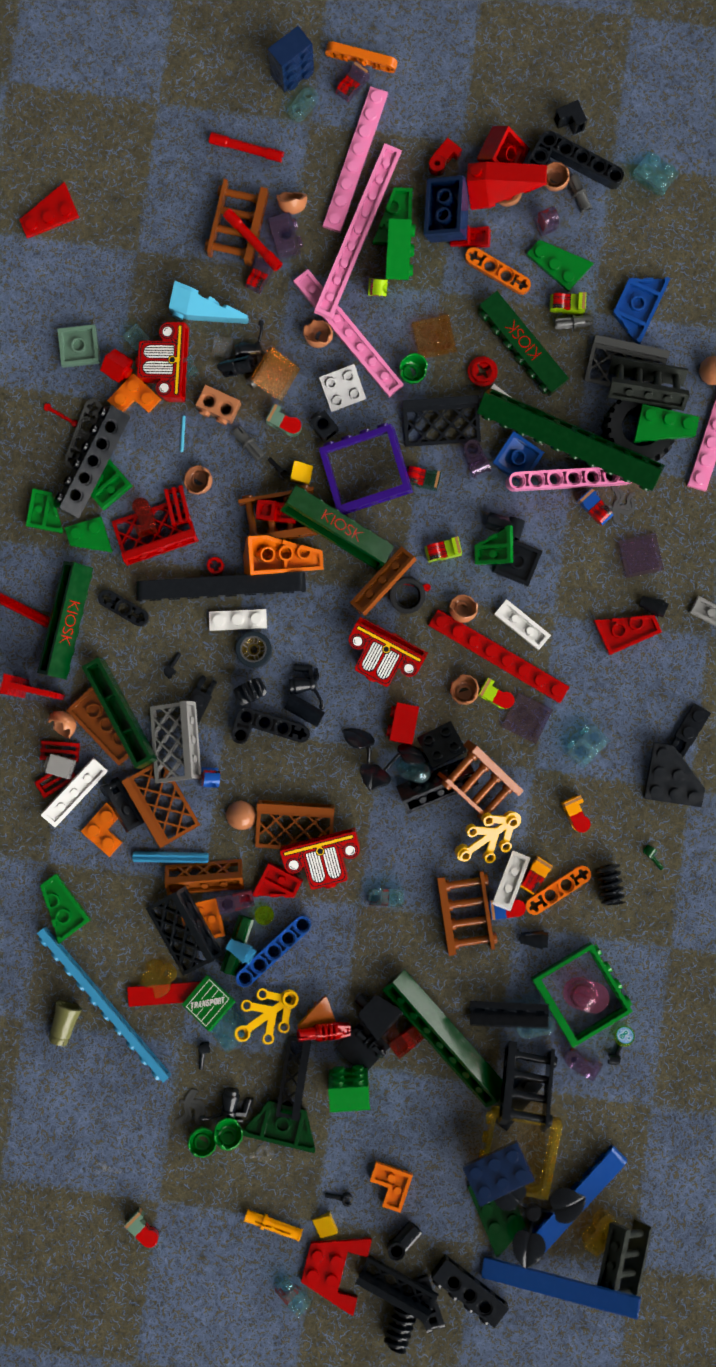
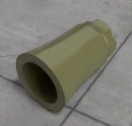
(63, 1022)

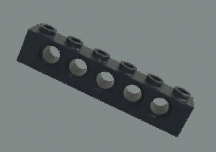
(101, 457)

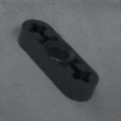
(114, 596)

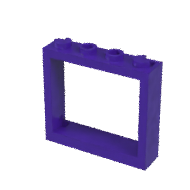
(376, 498)

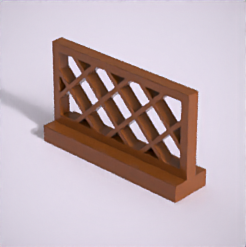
(291, 809)
(149, 816)

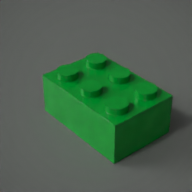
(399, 249)
(348, 1089)

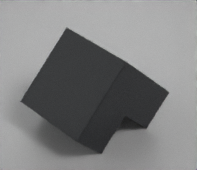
(571, 115)

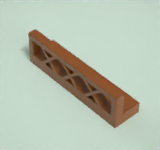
(383, 581)
(204, 881)

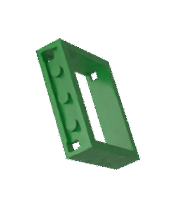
(614, 984)

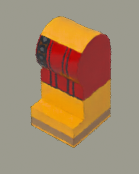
(575, 814)
(535, 875)

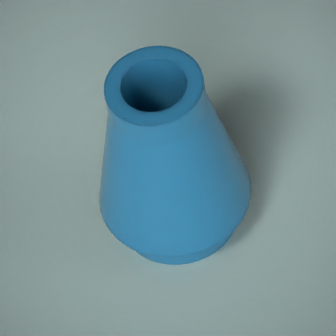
(241, 951)

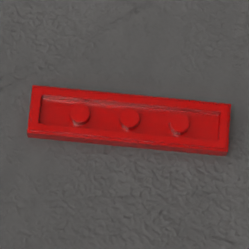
(145, 996)

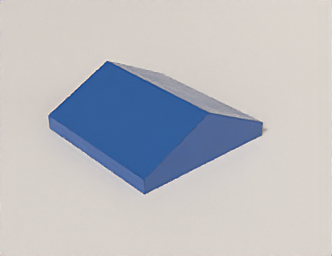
(517, 455)

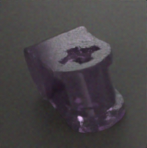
(476, 460)

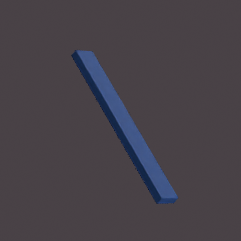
(561, 1287)

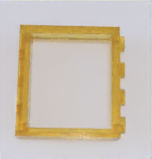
(532, 1190)

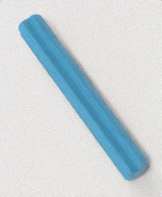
(170, 857)

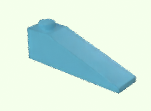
(190, 305)

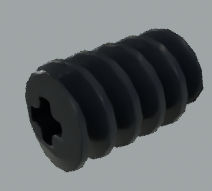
(610, 884)
(401, 1331)

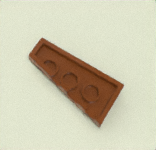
(94, 720)

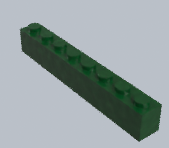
(444, 1038)

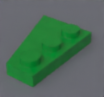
(398, 207)
(559, 264)
(662, 424)
(64, 909)

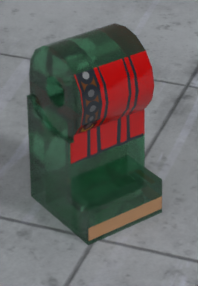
(424, 478)

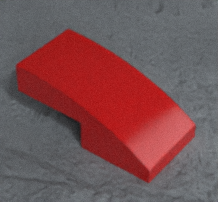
(476, 237)
(270, 511)

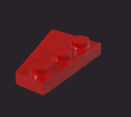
(50, 212)
(625, 632)

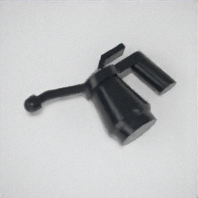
(244, 349)
(301, 684)
(230, 1100)

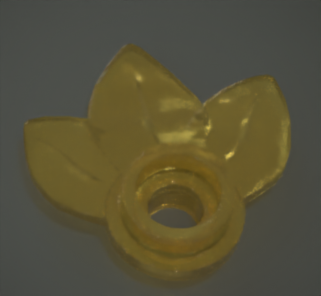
(156, 979)

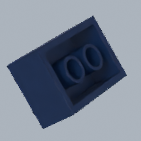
(291, 59)
(446, 209)
(498, 1173)

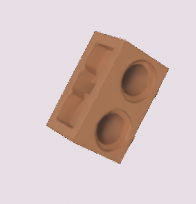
(221, 401)

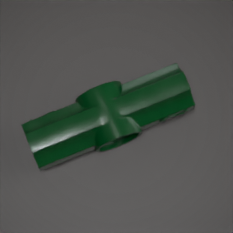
(241, 932)

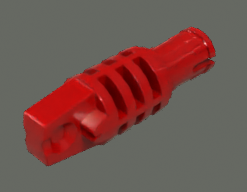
(325, 1032)

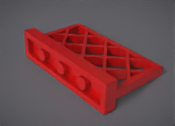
(155, 547)
(18, 687)

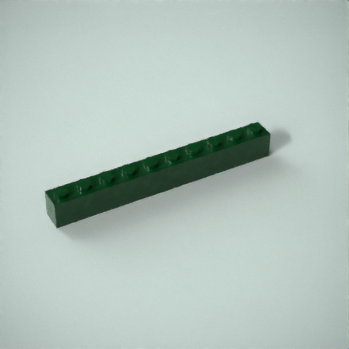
(570, 439)

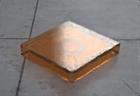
(434, 336)
(275, 374)

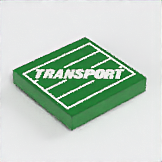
(208, 1002)

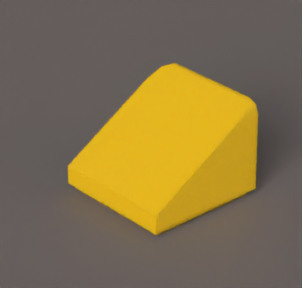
(301, 472)
(325, 1225)

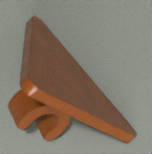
(318, 1014)

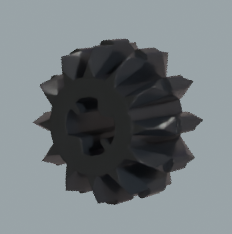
(250, 691)

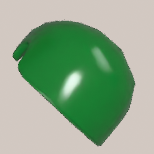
(414, 361)
(227, 1134)
(199, 1147)

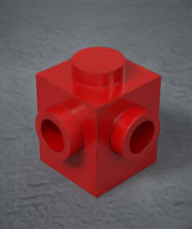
(117, 365)

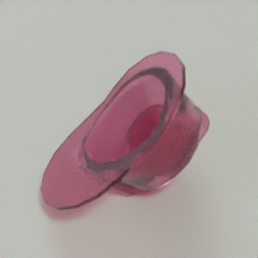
(586, 995)

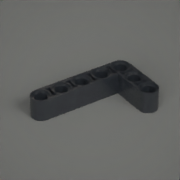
(574, 152)

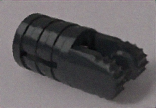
(237, 366)

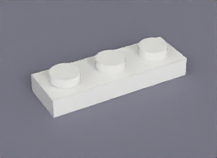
(237, 620)
(522, 624)
(511, 881)

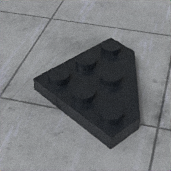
(671, 778)

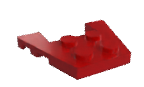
(325, 1269)

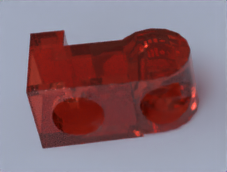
(145, 516)

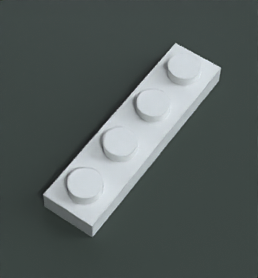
(74, 792)

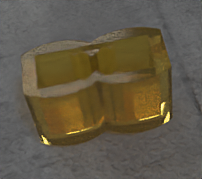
(595, 1235)

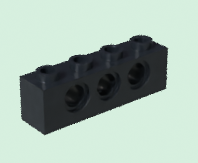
(420, 795)
(488, 1315)

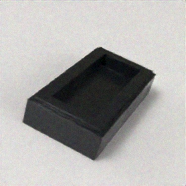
(304, 710)

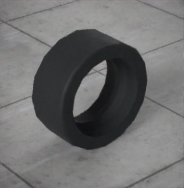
(407, 609)

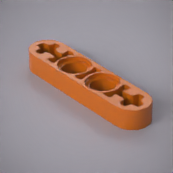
(364, 57)
(496, 273)
(559, 892)

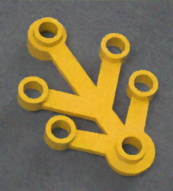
(490, 835)
(268, 1014)

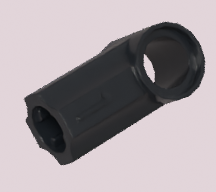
(498, 522)
(404, 1239)

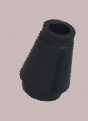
(654, 606)
(536, 939)

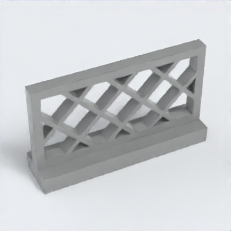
(188, 741)

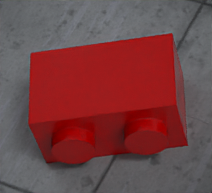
(403, 723)

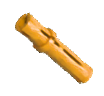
(273, 1225)

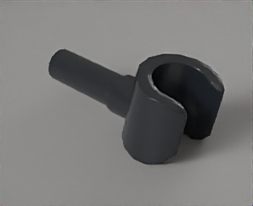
(278, 468)
(169, 670)
(203, 1048)
(615, 1059)
(340, 1197)

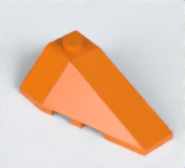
(273, 555)

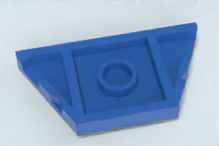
(639, 304)

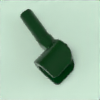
(650, 852)

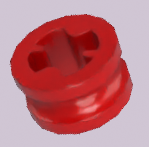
(211, 570)

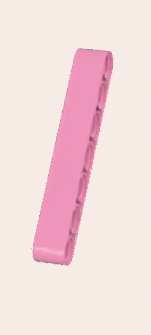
(562, 479)

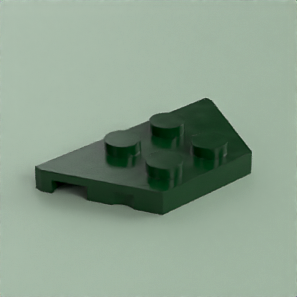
(281, 1130)
(498, 1223)

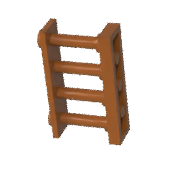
(256, 218)
(291, 531)
(485, 764)
(451, 924)

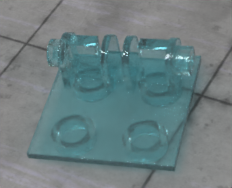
(655, 172)
(225, 1027)

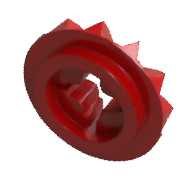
(482, 362)

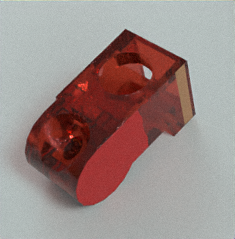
(405, 1041)

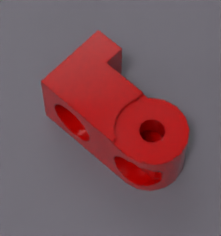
(442, 157)

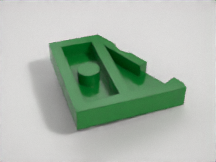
(110, 486)
(42, 512)
(89, 535)
(496, 549)

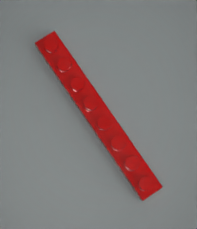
(499, 656)

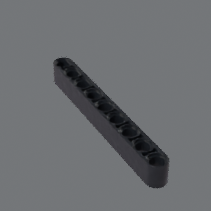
(220, 585)

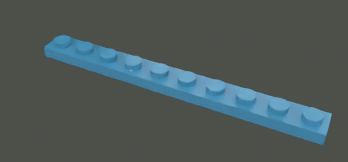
(108, 1011)

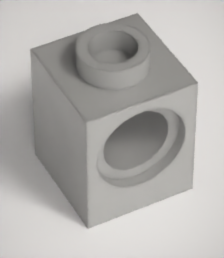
(60, 766)

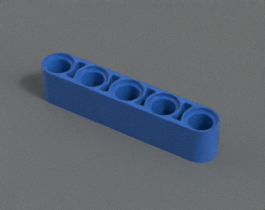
(270, 959)

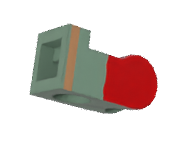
(283, 423)
(141, 1230)

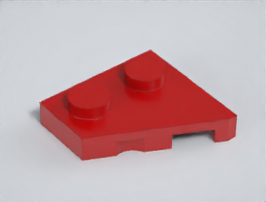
(277, 883)

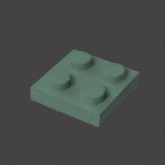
(78, 346)

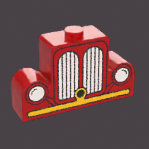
(163, 361)
(384, 653)
(322, 857)

